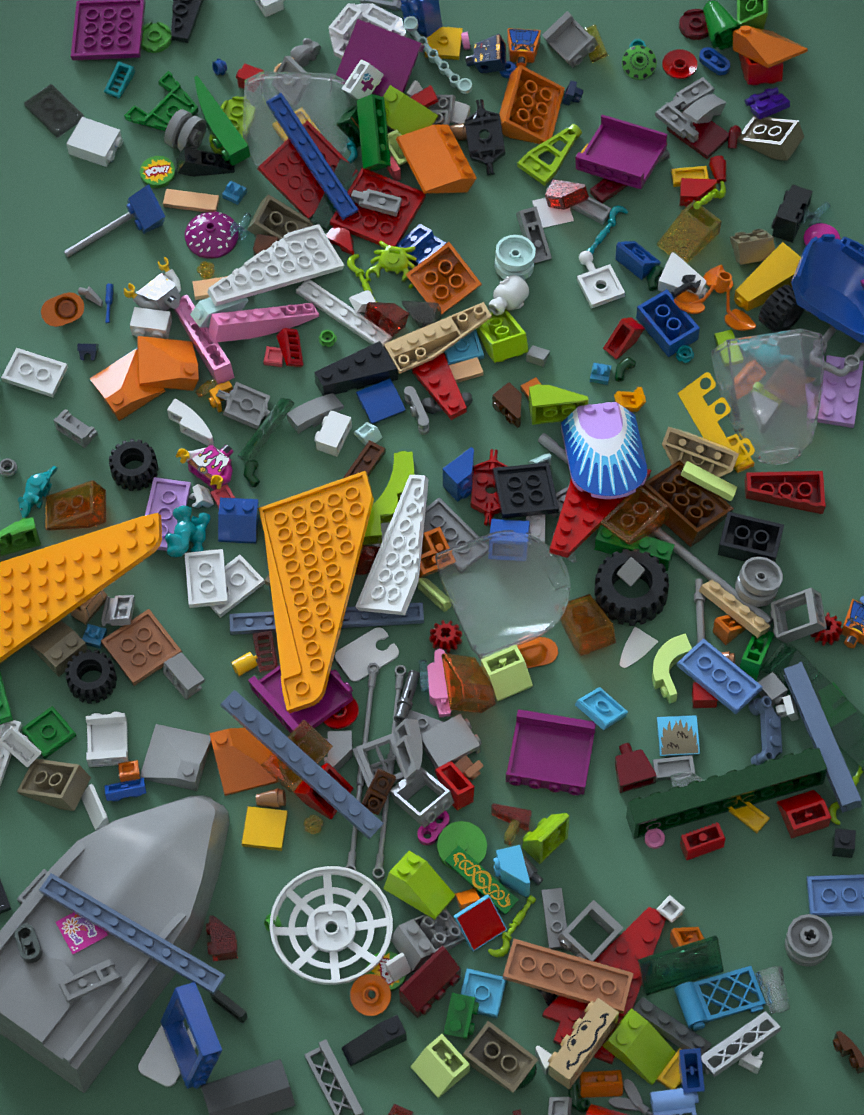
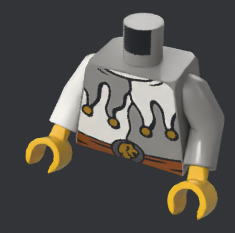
(160, 293)

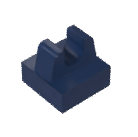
(572, 93)
(87, 348)

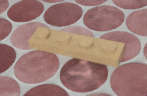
(734, 608)

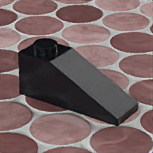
(375, 1040)

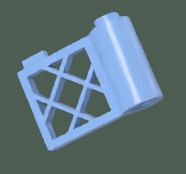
(673, 1102)

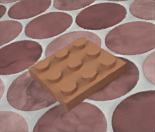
(141, 647)

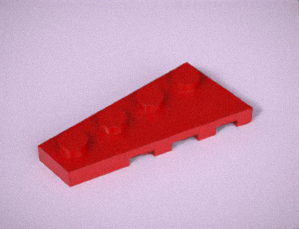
(441, 385)

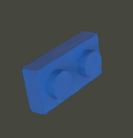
(125, 789)

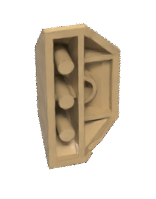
(699, 451)

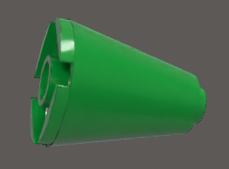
(720, 25)

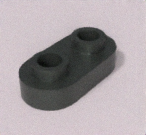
(28, 945)

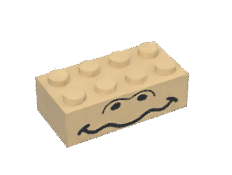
(583, 1043)

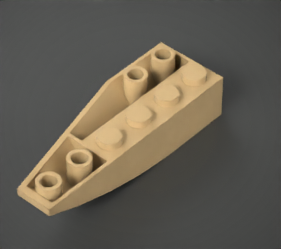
(435, 338)

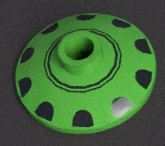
(639, 70)

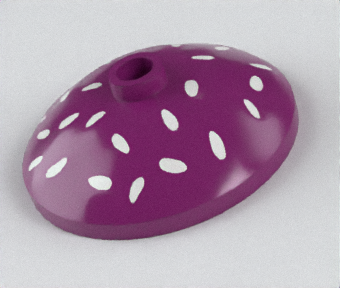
(210, 242)

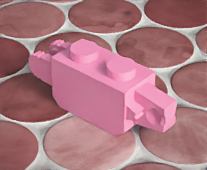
(437, 685)

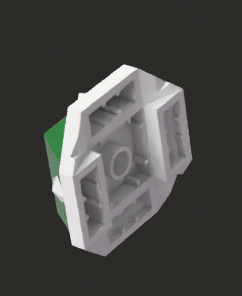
(343, 25)

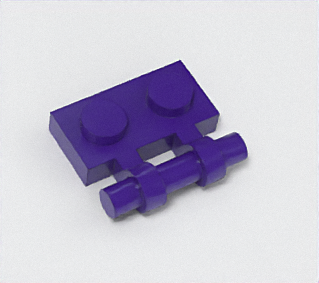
(772, 104)

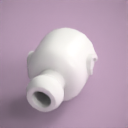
(509, 295)

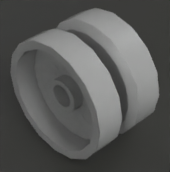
(185, 130)
(758, 581)
(808, 928)

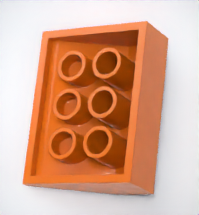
(530, 106)
(437, 160)

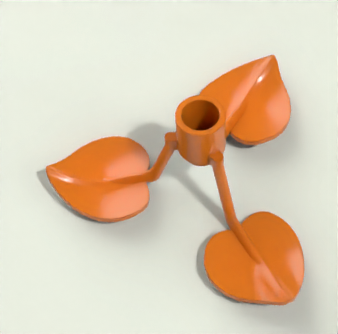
(719, 281)

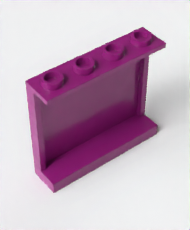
(383, 49)
(622, 152)
(270, 694)
(551, 752)

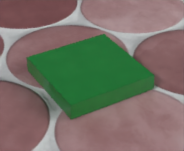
(48, 732)

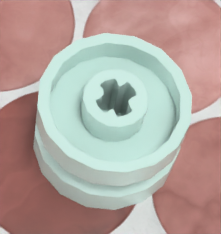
(515, 257)

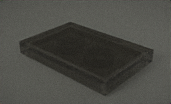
(54, 110)

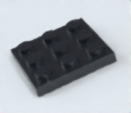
(525, 490)

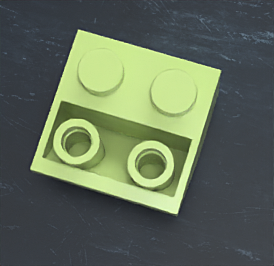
(507, 672)
(440, 1066)

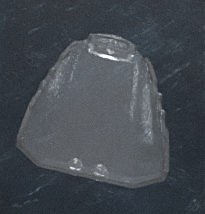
(772, 390)

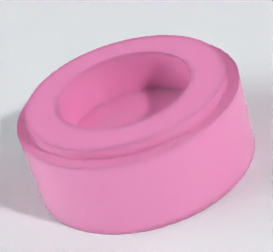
(465, 40)
(654, 838)

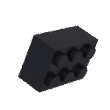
(750, 537)

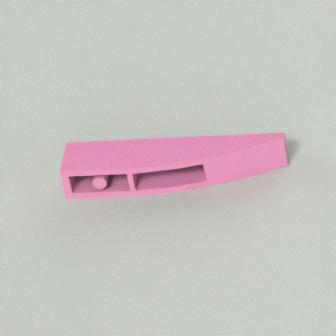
(258, 322)

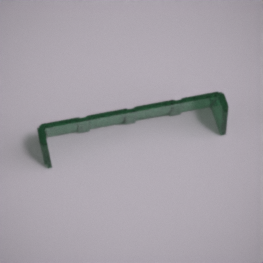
(842, 716)

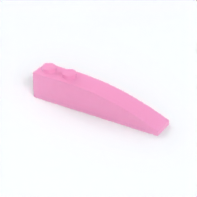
(208, 350)

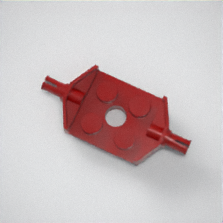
(482, 480)

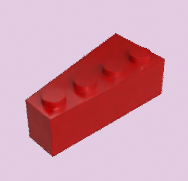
(789, 489)

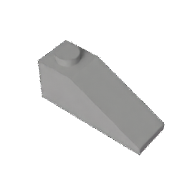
(532, 229)

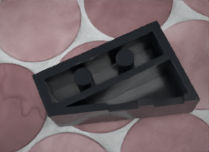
(791, 213)

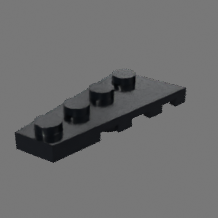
(184, 19)

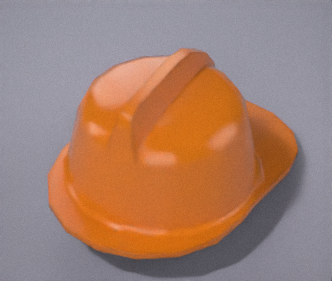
(62, 309)
(538, 652)

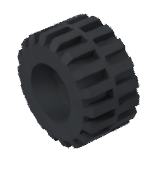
(780, 310)
(130, 452)
(91, 690)

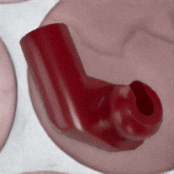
(734, 133)

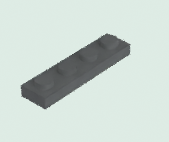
(670, 1027)

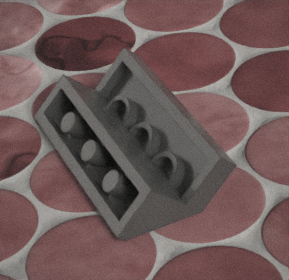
(250, 1092)

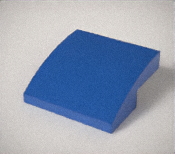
(423, 241)
(380, 401)

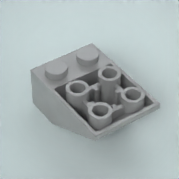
(424, 936)

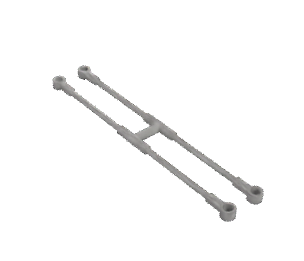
(390, 765)

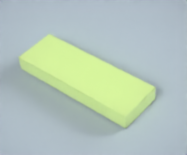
(708, 481)

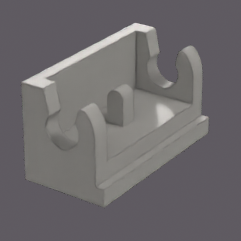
(74, 428)
(183, 675)

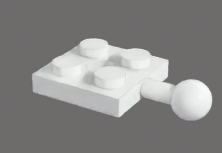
(603, 275)

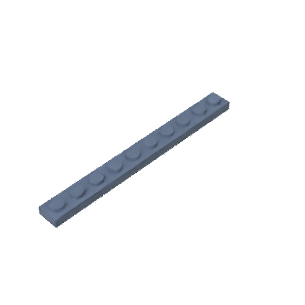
(264, 621)
(301, 764)
(132, 933)

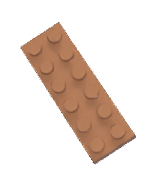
(567, 975)

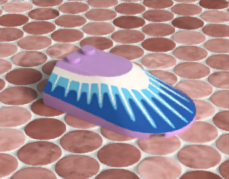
(604, 450)

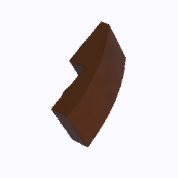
(378, 791)
(847, 1047)

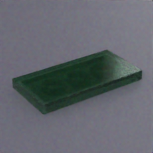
(680, 965)

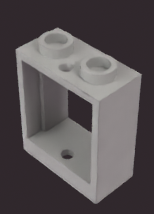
(815, 612)
(407, 788)
(600, 916)

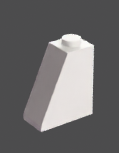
(673, 274)

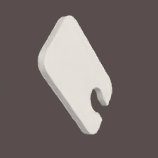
(361, 652)
(159, 1060)

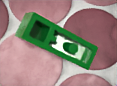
(756, 654)

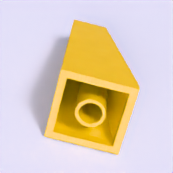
(767, 278)

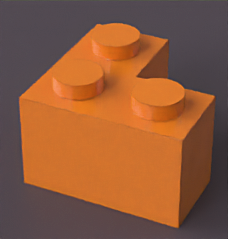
(433, 543)

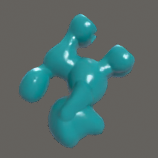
(187, 530)

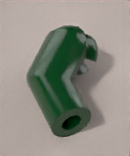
(655, 272)
(626, 363)
(249, 470)
(578, 1102)

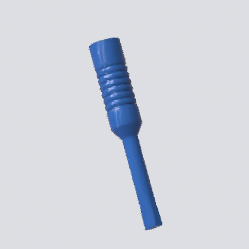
(108, 300)

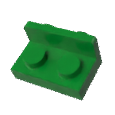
(460, 1015)

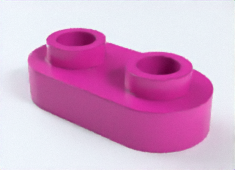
(433, 829)

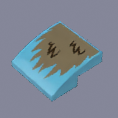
(678, 735)

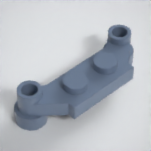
(770, 730)

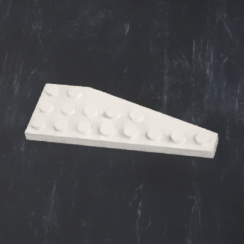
(288, 261)
(399, 556)

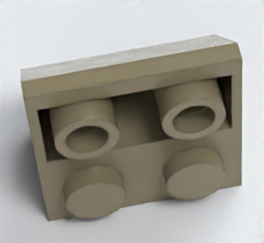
(752, 246)

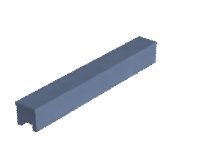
(822, 737)

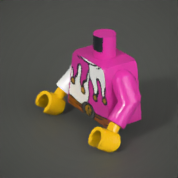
(209, 464)

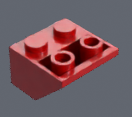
(804, 813)

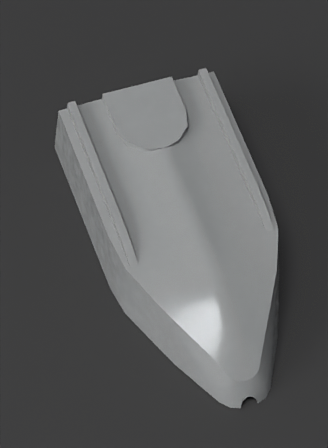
(149, 869)

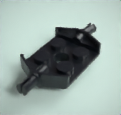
(485, 150)

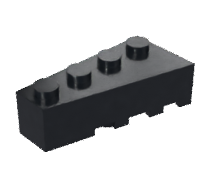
(357, 370)

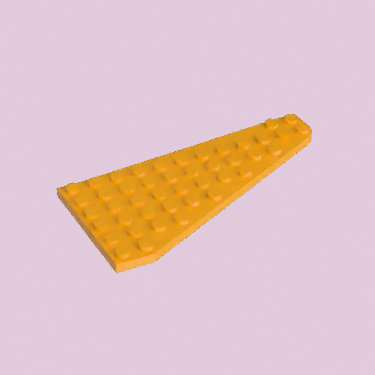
(312, 563)
(61, 577)

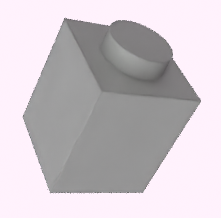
(773, 689)

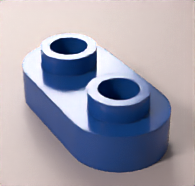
(717, 63)

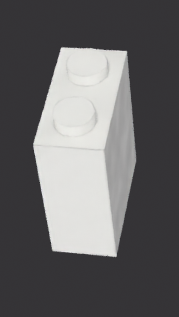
(94, 142)

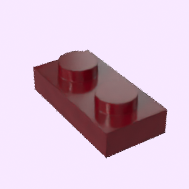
(606, 189)

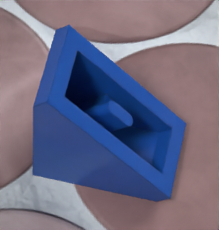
(691, 1070)

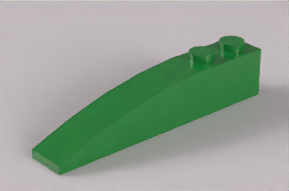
(222, 130)

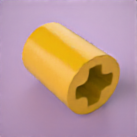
(244, 663)

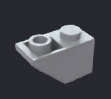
(341, 750)

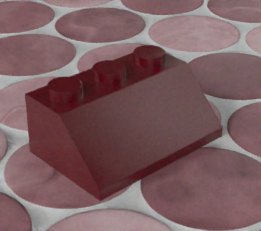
(429, 982)

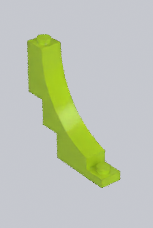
(385, 506)

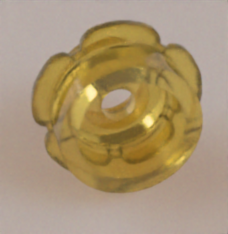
(208, 272)
(310, 828)

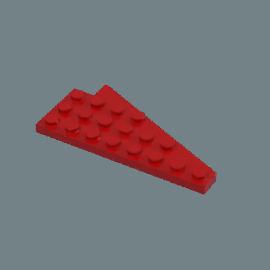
(579, 519)
(633, 944)

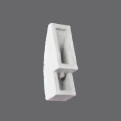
(190, 422)

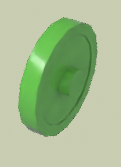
(466, 836)

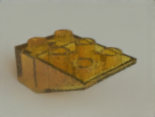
(690, 232)

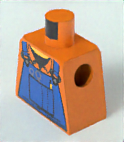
(523, 45)
(854, 624)

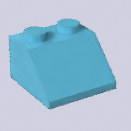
(512, 870)

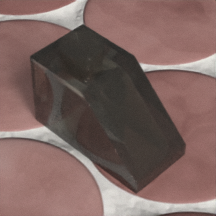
(423, 312)

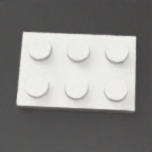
(34, 372)
(206, 578)
(240, 583)

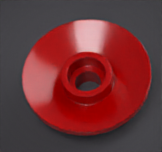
(679, 58)
(349, 715)

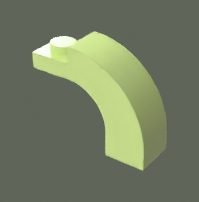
(664, 660)

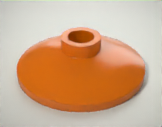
(360, 995)

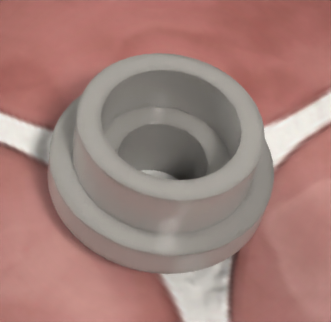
(8, 463)

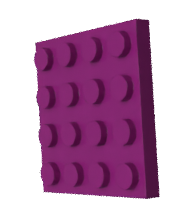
(107, 29)

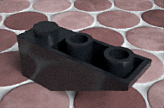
(202, 163)

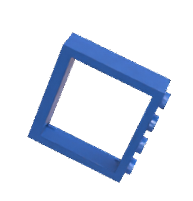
(188, 1004)

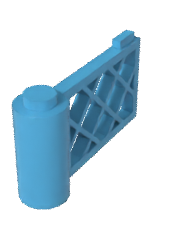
(694, 1005)

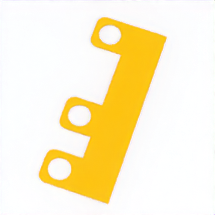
(706, 417)

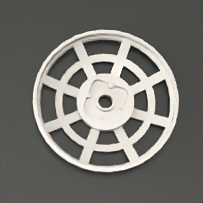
(331, 914)

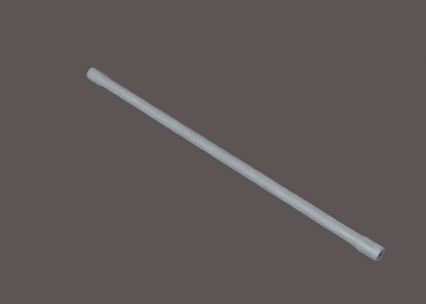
(553, 447)

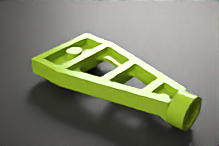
(540, 170)

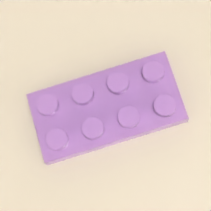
(840, 395)
(163, 499)

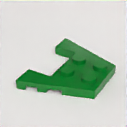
(163, 112)

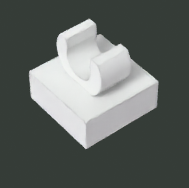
(202, 496)
(788, 708)
(752, 1063)

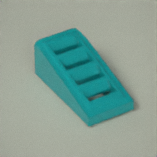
(117, 73)

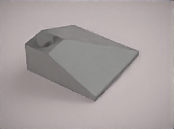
(176, 757)

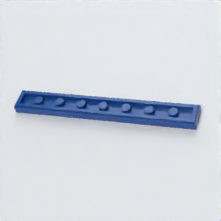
(312, 156)

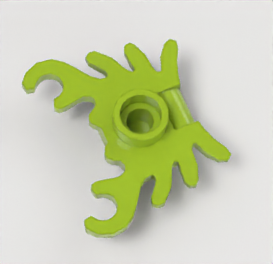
(392, 259)

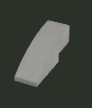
(704, 109)
(313, 412)
(409, 747)

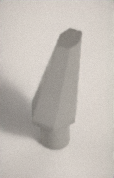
(90, 294)

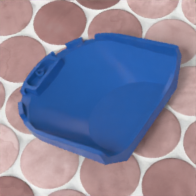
(830, 283)

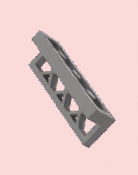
(739, 1044)
(339, 1077)

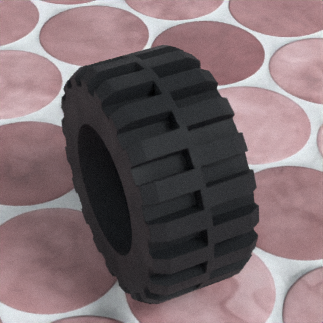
(631, 609)

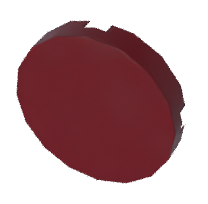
(693, 24)

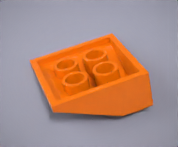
(765, 46)
(444, 278)
(167, 363)
(120, 386)
(240, 760)

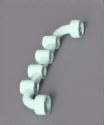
(464, 85)

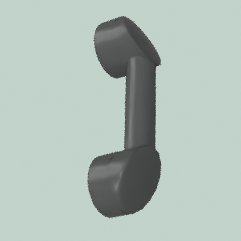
(430, 406)

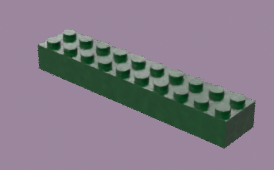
(717, 793)

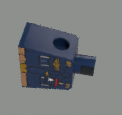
(488, 55)

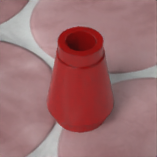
(718, 168)

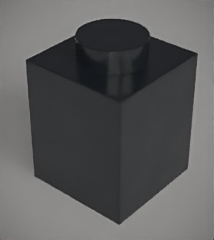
(843, 843)

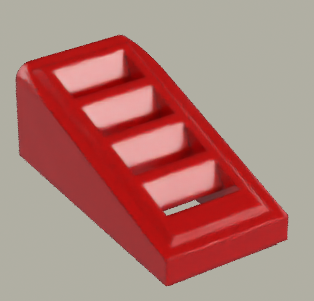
(290, 336)

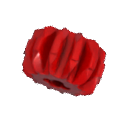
(445, 630)
(832, 633)

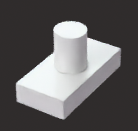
(19, 746)

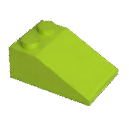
(405, 113)
(503, 337)
(552, 403)
(547, 836)
(419, 885)
(639, 1046)

